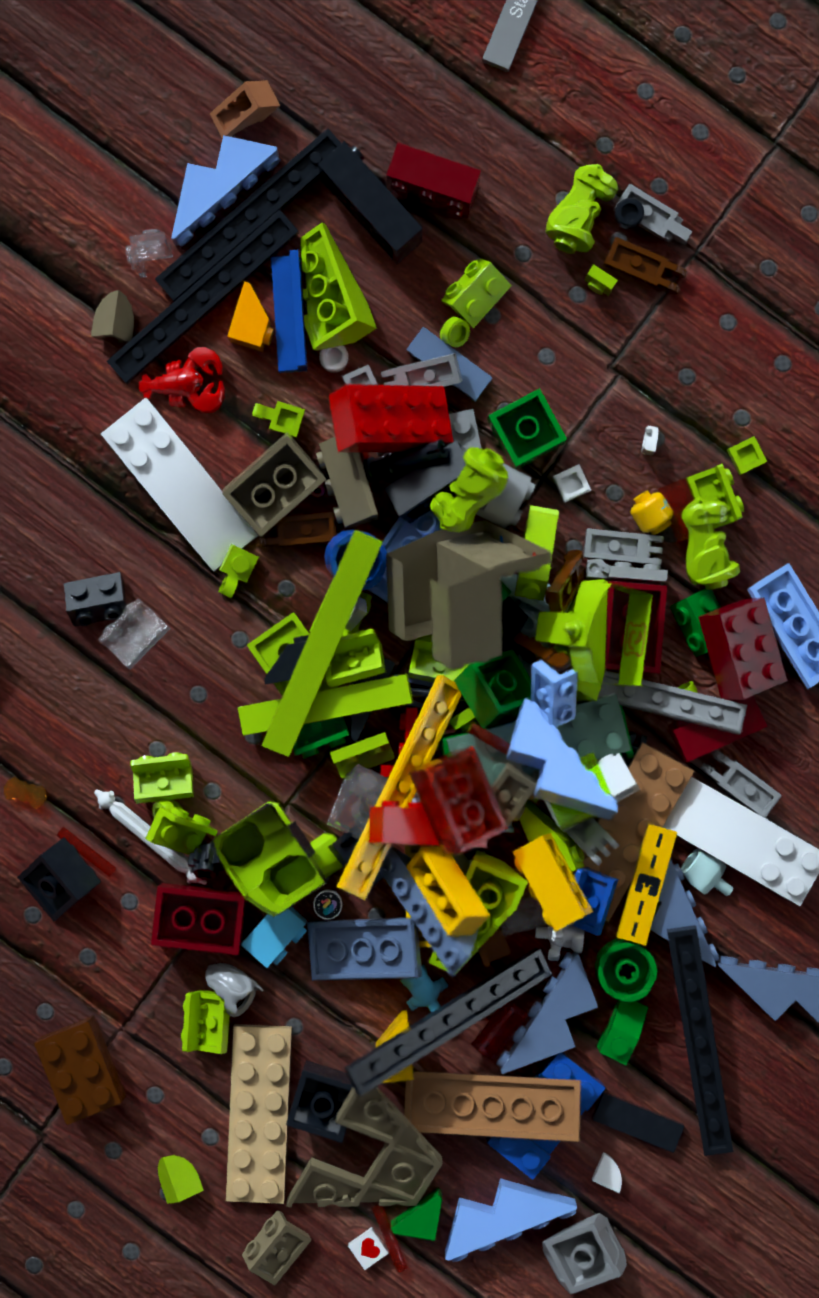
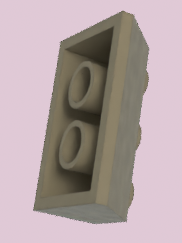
(273, 484)
(347, 484)

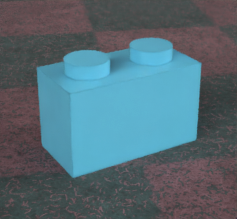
(273, 935)

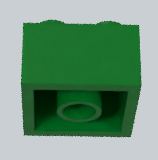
(526, 429)
(495, 688)

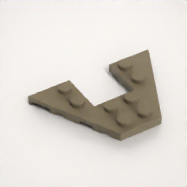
(397, 1174)

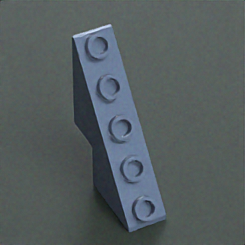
(676, 911)
(451, 950)
(775, 987)
(547, 1028)

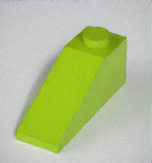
(537, 824)

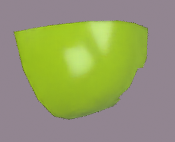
(178, 1179)

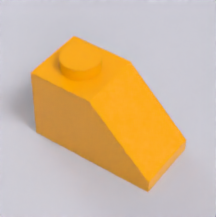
(250, 322)

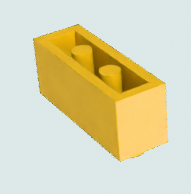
(551, 882)
(447, 891)

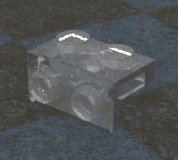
(145, 247)
(134, 633)

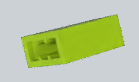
(540, 530)

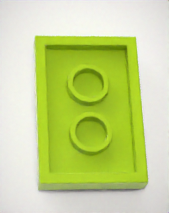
(273, 642)

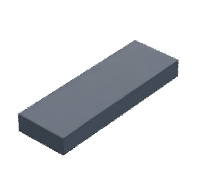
(429, 346)

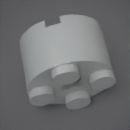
(505, 507)

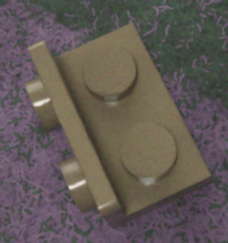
(512, 791)
(275, 1248)

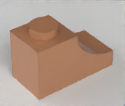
(244, 107)

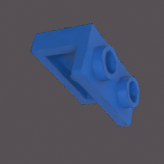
(599, 891)

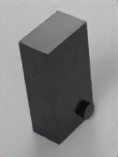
(370, 202)

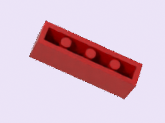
(402, 825)

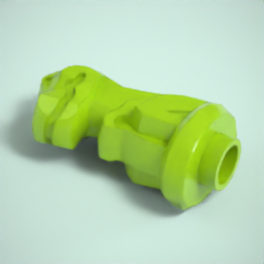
(574, 216)
(476, 486)
(706, 553)

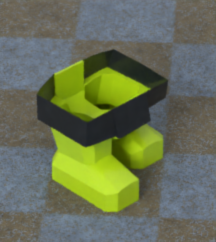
(274, 859)

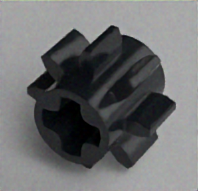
(204, 862)

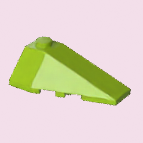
(334, 301)
(596, 642)
(498, 890)

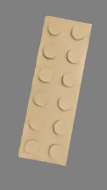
(259, 1113)

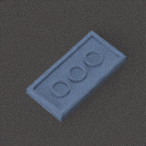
(364, 949)

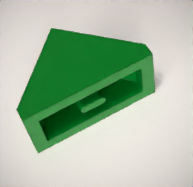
(420, 1220)

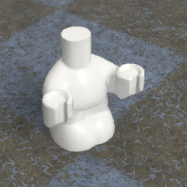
(566, 937)

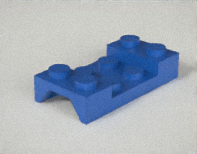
(533, 1154)

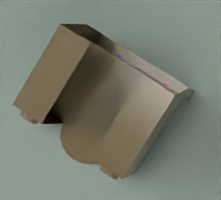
(453, 589)

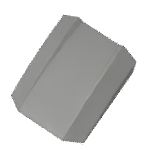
(585, 1254)

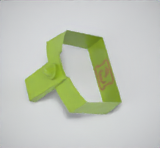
(572, 630)

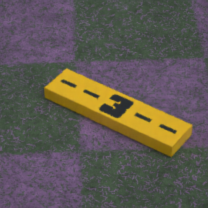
(646, 884)

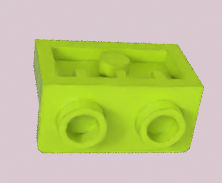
(366, 753)
(178, 830)

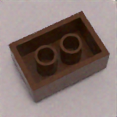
(80, 1070)

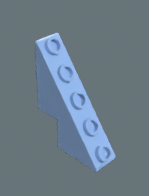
(210, 189)
(561, 774)
(513, 1211)

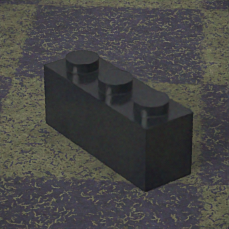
(414, 491)

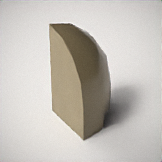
(114, 318)

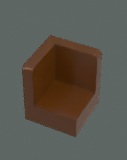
(494, 948)

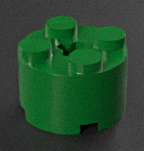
(640, 977)

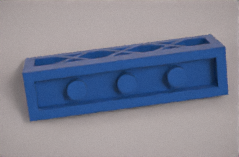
(289, 313)

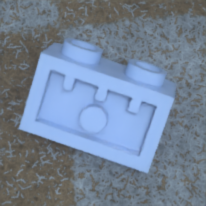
(554, 693)

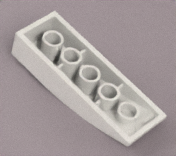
(178, 483)
(745, 841)

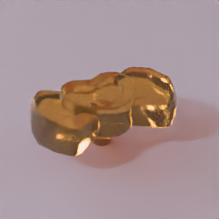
(24, 792)

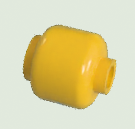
(651, 512)

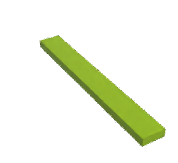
(322, 643)

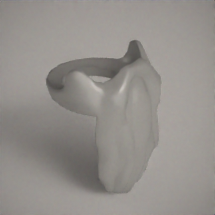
(232, 986)

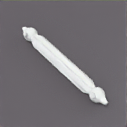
(140, 828)

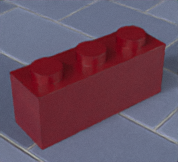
(698, 740)

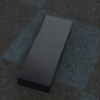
(638, 1121)

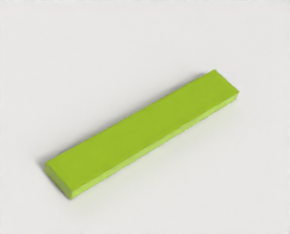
(334, 703)

